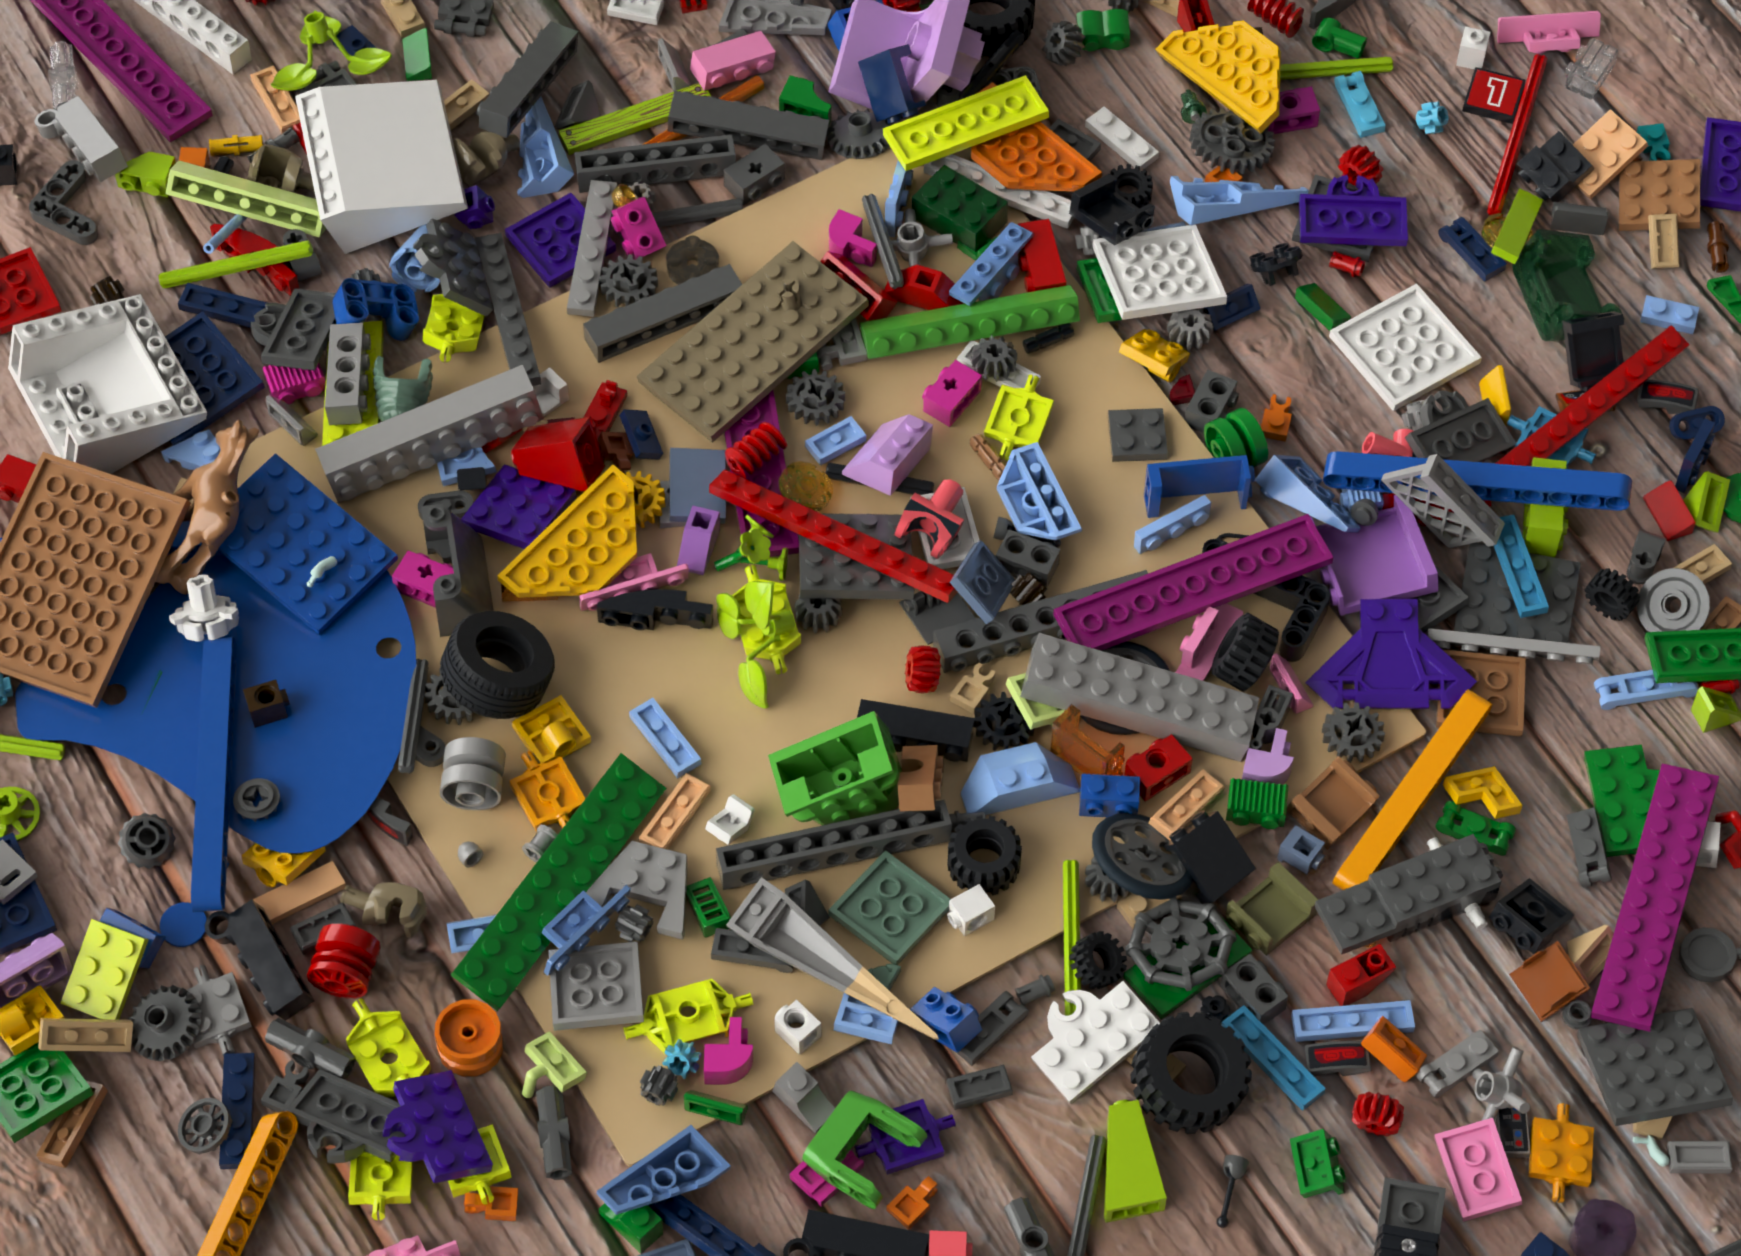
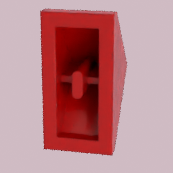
(1194, 14)

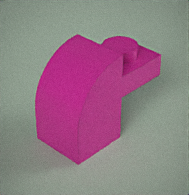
(846, 239)
(731, 1061)

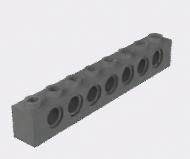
(1004, 626)
(831, 845)

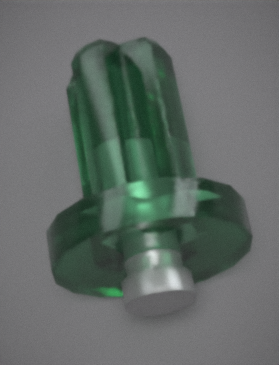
(1191, 107)

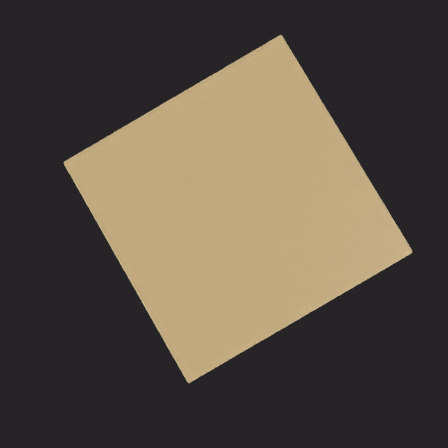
(695, 671)

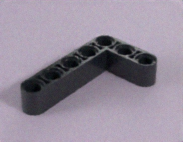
(1298, 601)

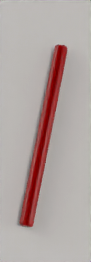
(1517, 134)

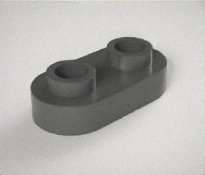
(449, 499)
(426, 757)

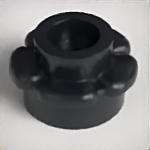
(1218, 1001)

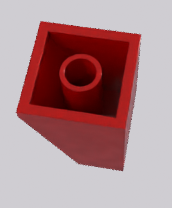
(560, 453)

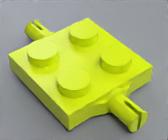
(1018, 417)
(379, 1182)
(481, 1182)

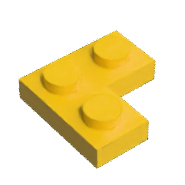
(1484, 785)

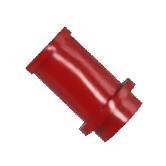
(1347, 264)
(1722, 685)

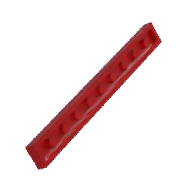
(1598, 399)
(834, 535)

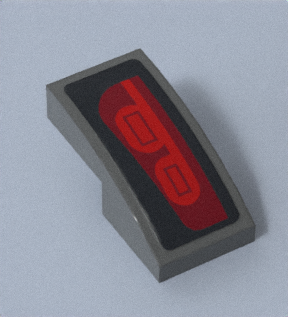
(1672, 395)
(394, 827)
(1337, 1056)

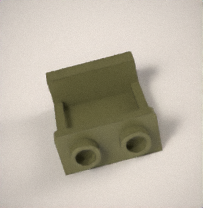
(1272, 910)

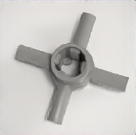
(914, 242)
(1501, 1088)

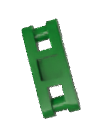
(1475, 824)

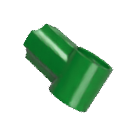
(1332, 36)

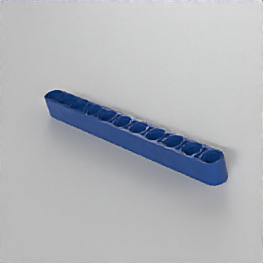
(1490, 480)
(213, 775)

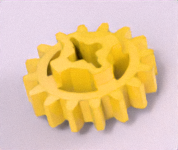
(649, 496)

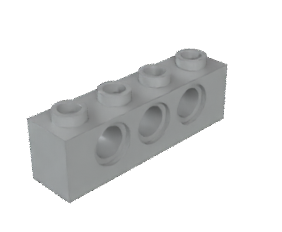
(346, 373)

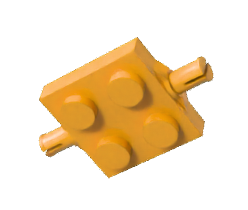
(547, 791)
(1561, 1152)

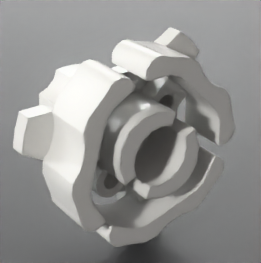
(205, 612)

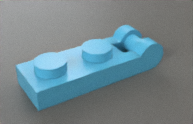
(1359, 104)

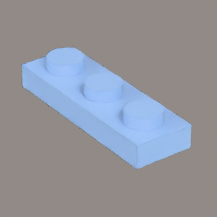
(1172, 524)
(665, 738)

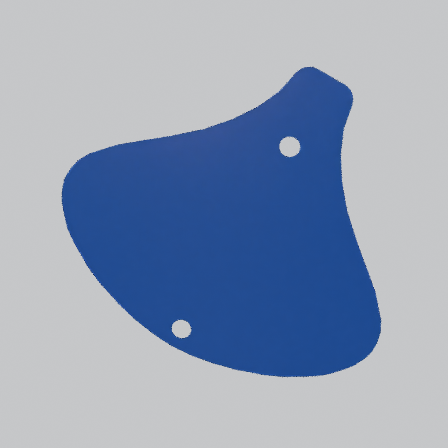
(322, 758)

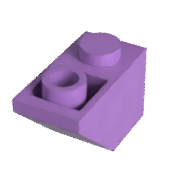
(699, 539)

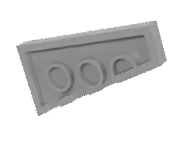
(774, 17)

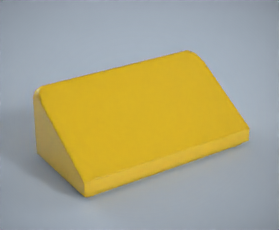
(1495, 388)

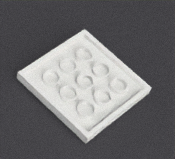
(1160, 272)
(1405, 347)

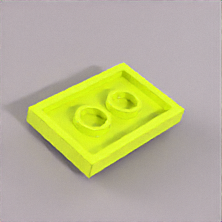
(104, 971)

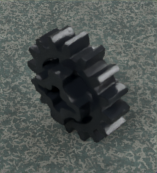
(991, 717)

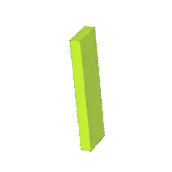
(1517, 226)

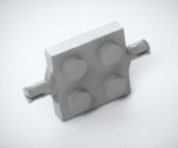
(221, 1009)

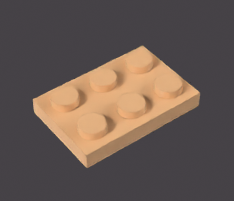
(1609, 148)

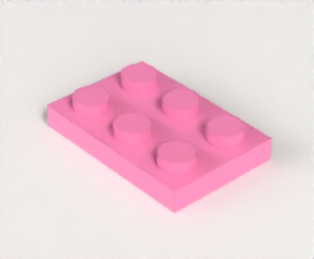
(1478, 1169)

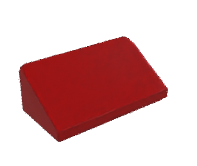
(1670, 511)

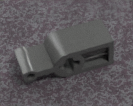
(1270, 716)

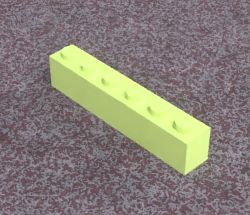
(244, 198)

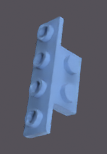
(993, 268)
(577, 922)

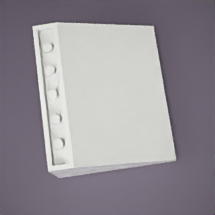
(380, 159)
(103, 383)

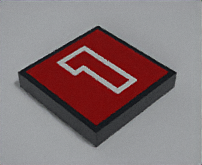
(1493, 95)

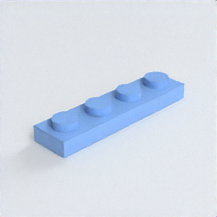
(1349, 1020)

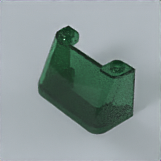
(1556, 281)

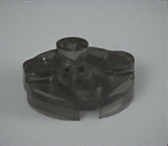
(690, 249)

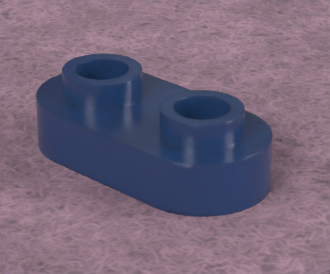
(1693, 420)

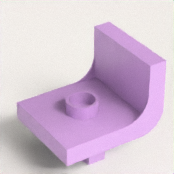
(938, 43)

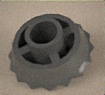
(146, 840)

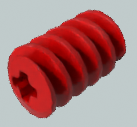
(1278, 15)
(753, 448)

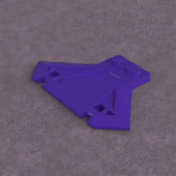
(1390, 663)

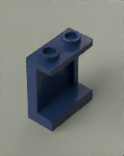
(888, 85)

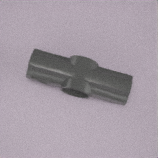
(309, 1048)
(554, 1133)
(1027, 1228)

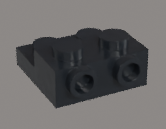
(1554, 168)
(1530, 916)

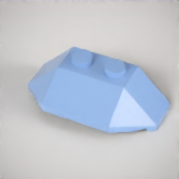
(1035, 496)
(1017, 779)

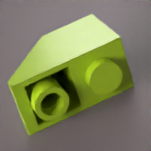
(147, 173)

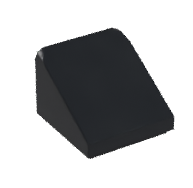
(471, 478)

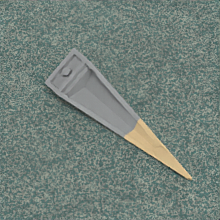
(785, 931)

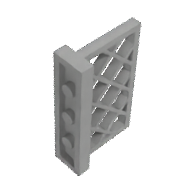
(1452, 494)

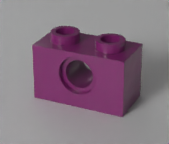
(1296, 111)

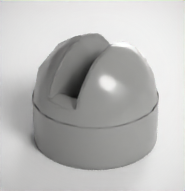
(469, 854)

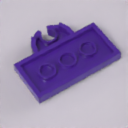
(1721, 165)
(1353, 216)
(436, 1128)

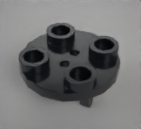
(1280, 257)

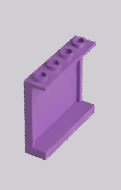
(1378, 561)

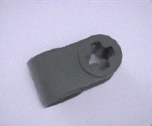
(303, 267)
(1644, 556)

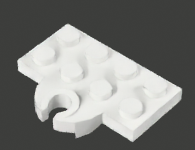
(1092, 1038)

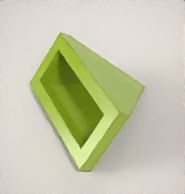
(1707, 500)

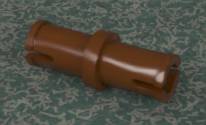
(1717, 246)

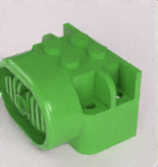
(839, 773)

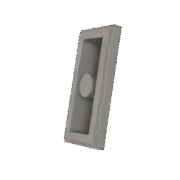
(673, 66)
(290, 420)

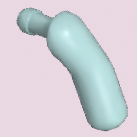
(320, 568)
(1654, 1150)

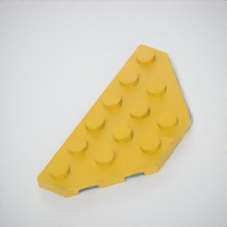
(1232, 66)
(582, 546)

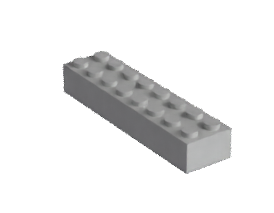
(430, 434)
(1140, 697)

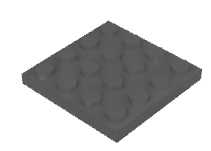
(834, 575)
(1493, 608)
(1655, 1071)

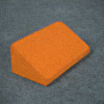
(1394, 1049)

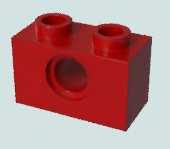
(1165, 752)

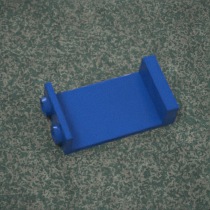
(1197, 478)

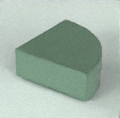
(886, 974)

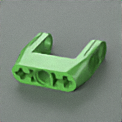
(842, 1132)

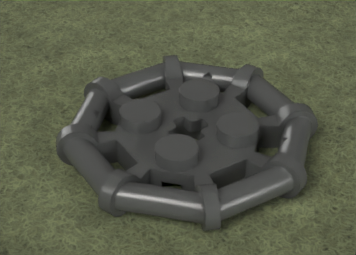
(1175, 929)

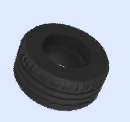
(488, 689)

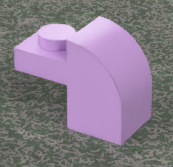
(1270, 766)

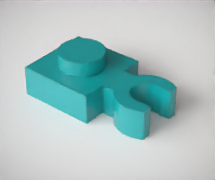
(1657, 141)

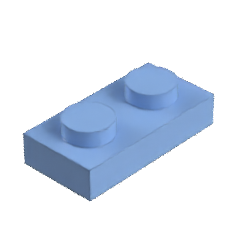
(1667, 313)
(835, 440)

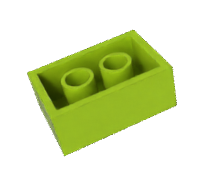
(1545, 524)

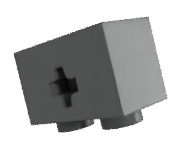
(754, 174)

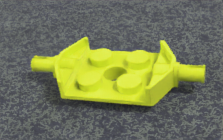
(451, 315)
(752, 635)
(666, 1025)
(383, 1034)

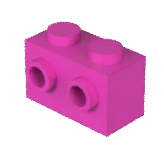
(637, 228)

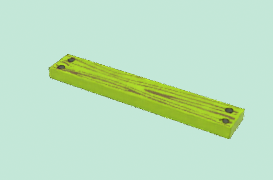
(622, 122)

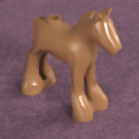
(213, 510)

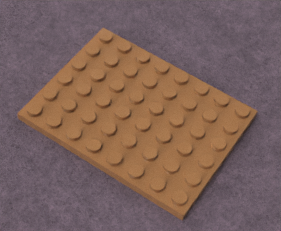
(79, 574)

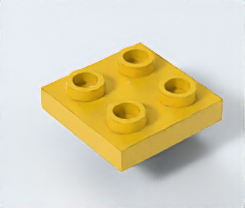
(1155, 353)
(551, 731)
(276, 866)
(22, 1019)

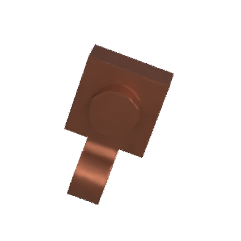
(616, 447)

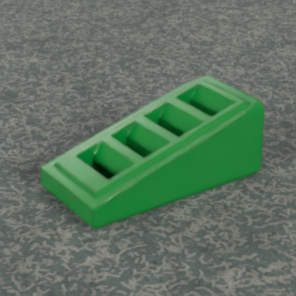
(709, 926)

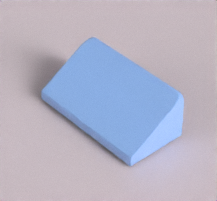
(466, 932)

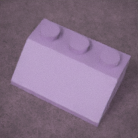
(891, 453)
(38, 964)

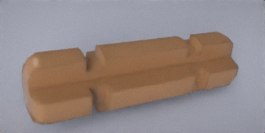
(987, 455)

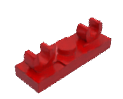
(605, 407)

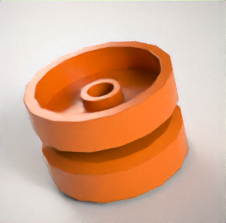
(469, 1037)

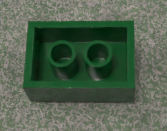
(960, 207)

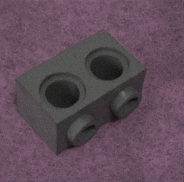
(1209, 402)
(1030, 553)
(1250, 992)

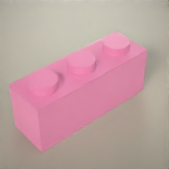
(732, 60)

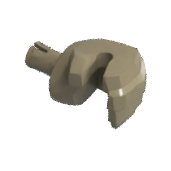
(483, 156)
(279, 169)
(380, 902)

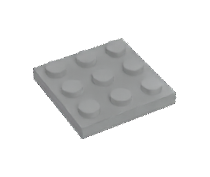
(597, 987)

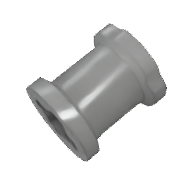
(539, 843)

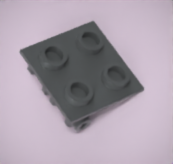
(933, 614)

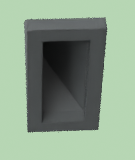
(579, 106)
(808, 900)

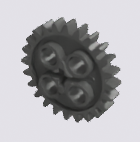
(1230, 142)

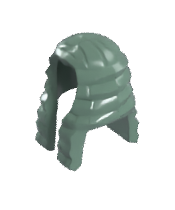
(400, 395)

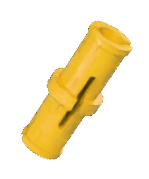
(217, 145)

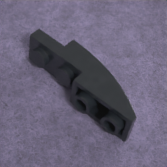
(646, 607)

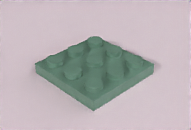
(890, 908)

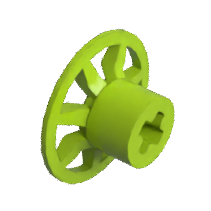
(11, 811)

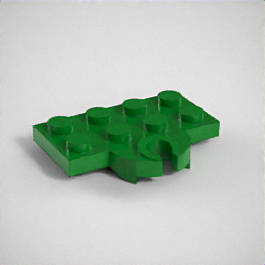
(1620, 795)

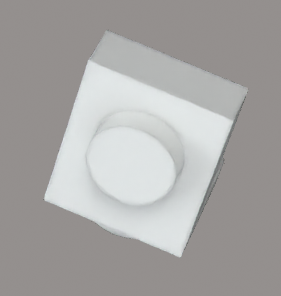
(731, 821)

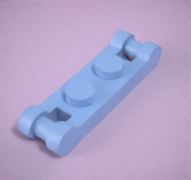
(1638, 688)

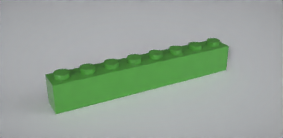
(970, 323)

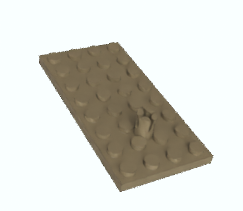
(752, 341)

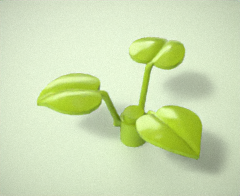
(318, 30)
(759, 603)

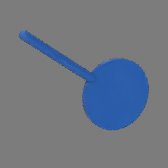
(183, 925)

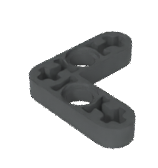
(56, 203)

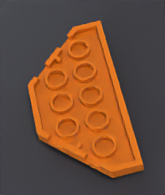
(1034, 160)

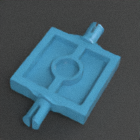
(1568, 452)

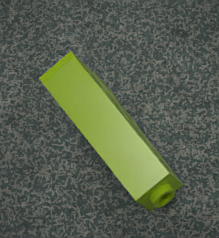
(1131, 1170)

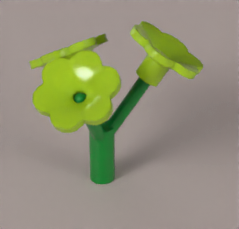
(756, 550)

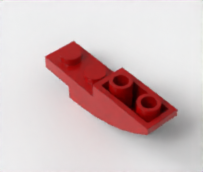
(246, 242)

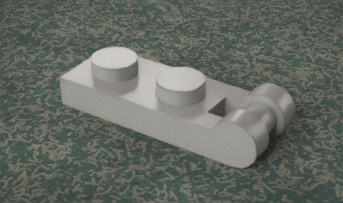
(1457, 1063)

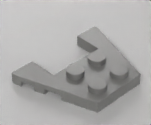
(654, 877)

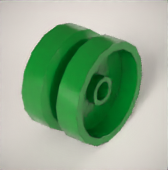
(1237, 436)

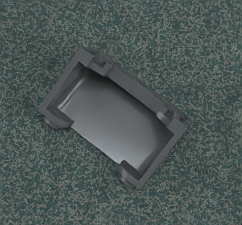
(469, 587)

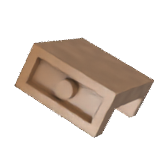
(1333, 802)

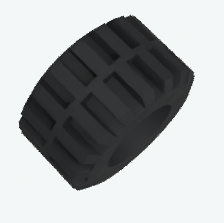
(1245, 652)
(984, 835)

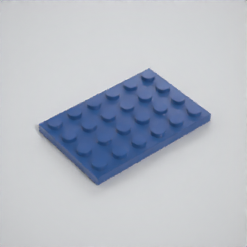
(288, 530)

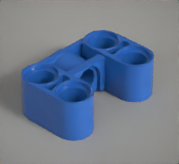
(391, 301)

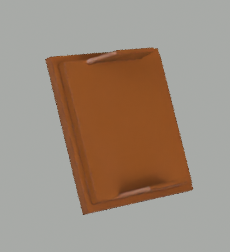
(1549, 981)

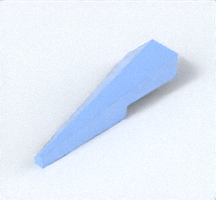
(544, 159)
(1210, 201)

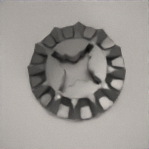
(247, 793)

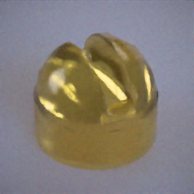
(622, 195)

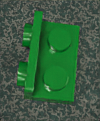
(1317, 1163)

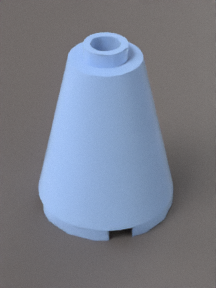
(407, 268)

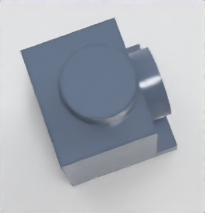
(1302, 850)

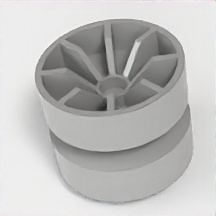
(472, 773)

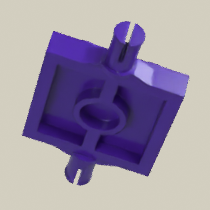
(898, 1156)

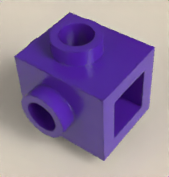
(479, 208)

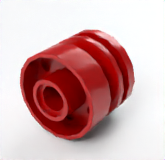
(343, 961)

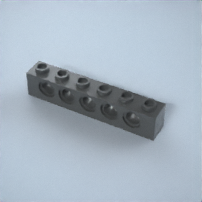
(656, 162)

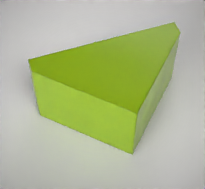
(1714, 709)

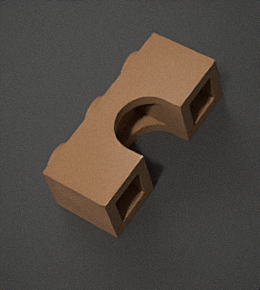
(920, 778)

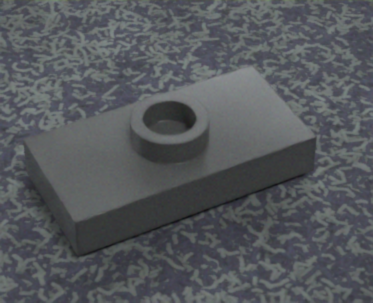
(308, 931)
(979, 1087)

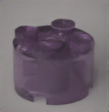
(1604, 1219)

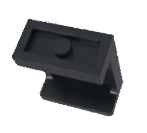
(1108, 212)
(1592, 347)
(1210, 855)

